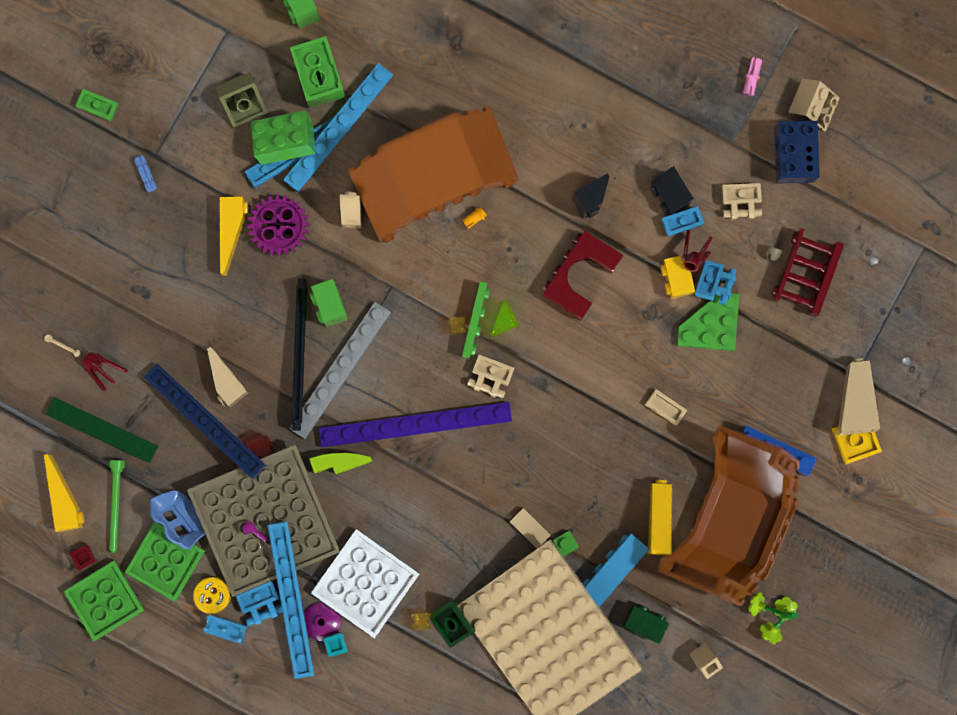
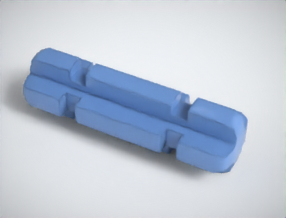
(145, 173)

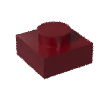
(83, 557)

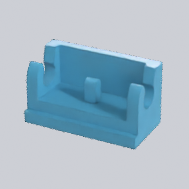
(225, 628)

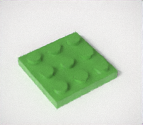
(163, 563)
(104, 600)

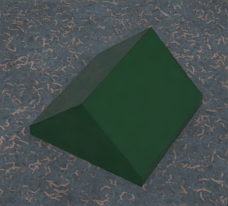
(452, 623)

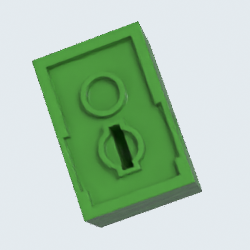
(317, 72)

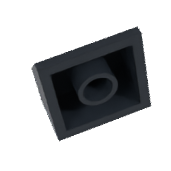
(671, 192)
(590, 197)

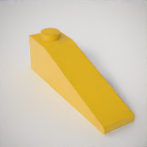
(231, 223)
(64, 506)

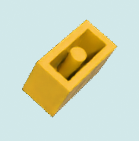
(678, 278)

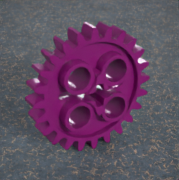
(278, 242)

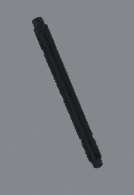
(299, 349)

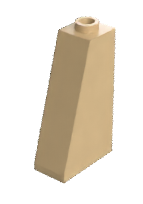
(858, 403)

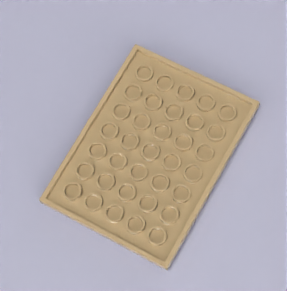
(549, 635)

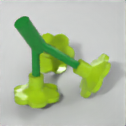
(783, 607)

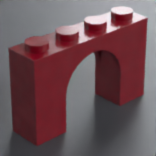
(586, 249)

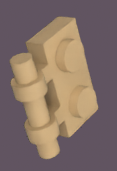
(741, 194)
(493, 371)

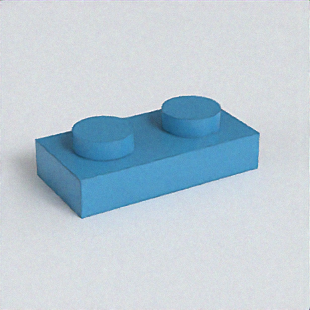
(682, 221)

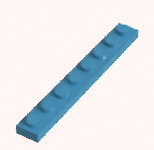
(339, 127)
(291, 600)

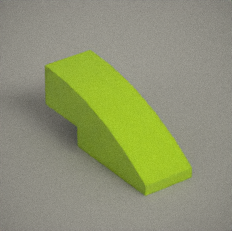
(338, 461)

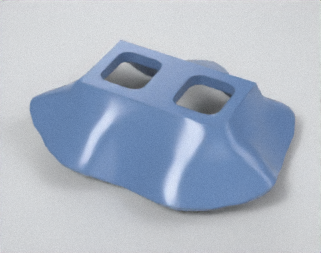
(185, 516)

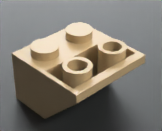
(814, 103)

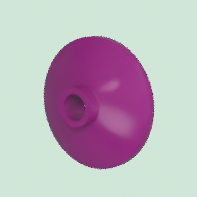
(331, 617)

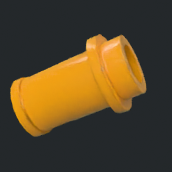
(474, 217)

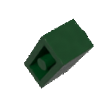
(646, 624)

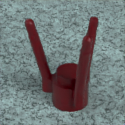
(693, 260)
(93, 363)

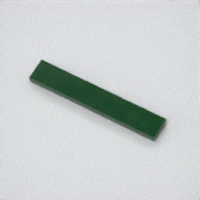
(102, 430)

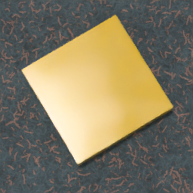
(856, 446)

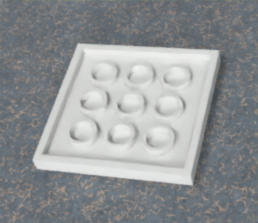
(365, 583)

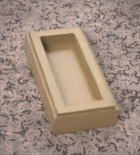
(666, 407)
(530, 528)

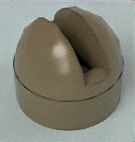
(772, 253)

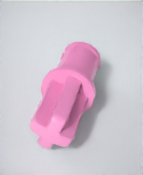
(752, 76)

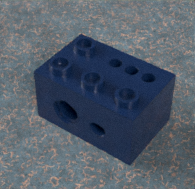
(796, 152)

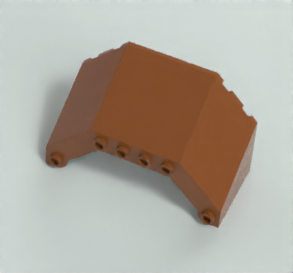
(432, 170)
(740, 519)

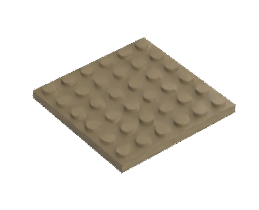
(274, 496)

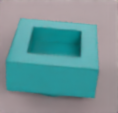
(335, 644)

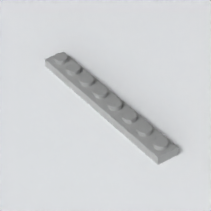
(342, 368)

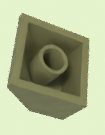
(241, 99)

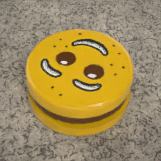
(212, 595)

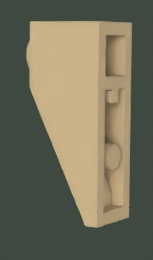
(226, 383)

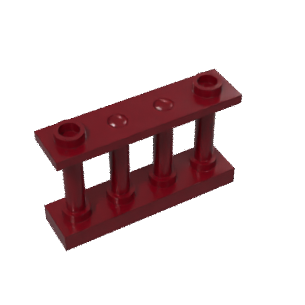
(820, 287)

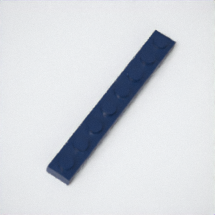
(205, 421)

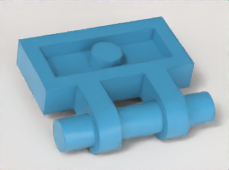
(710, 279)
(258, 597)

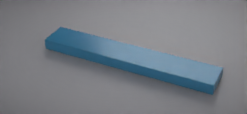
(260, 173)

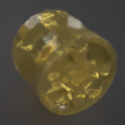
(457, 326)
(421, 621)

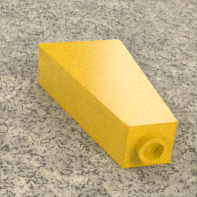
(660, 518)

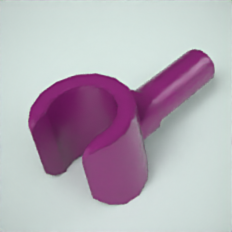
(249, 527)

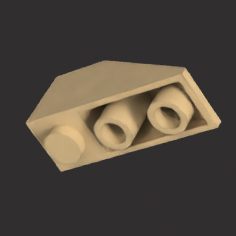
(351, 210)

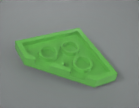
(711, 326)

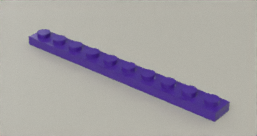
(415, 425)

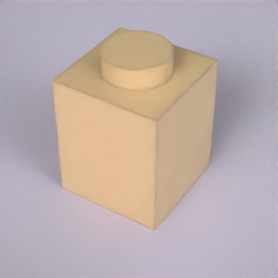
(706, 660)

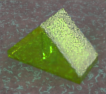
(505, 321)

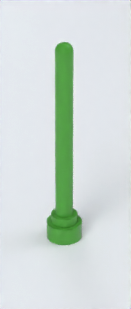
(116, 467)

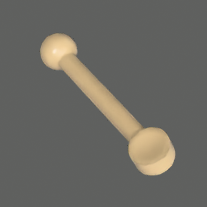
(48, 338)

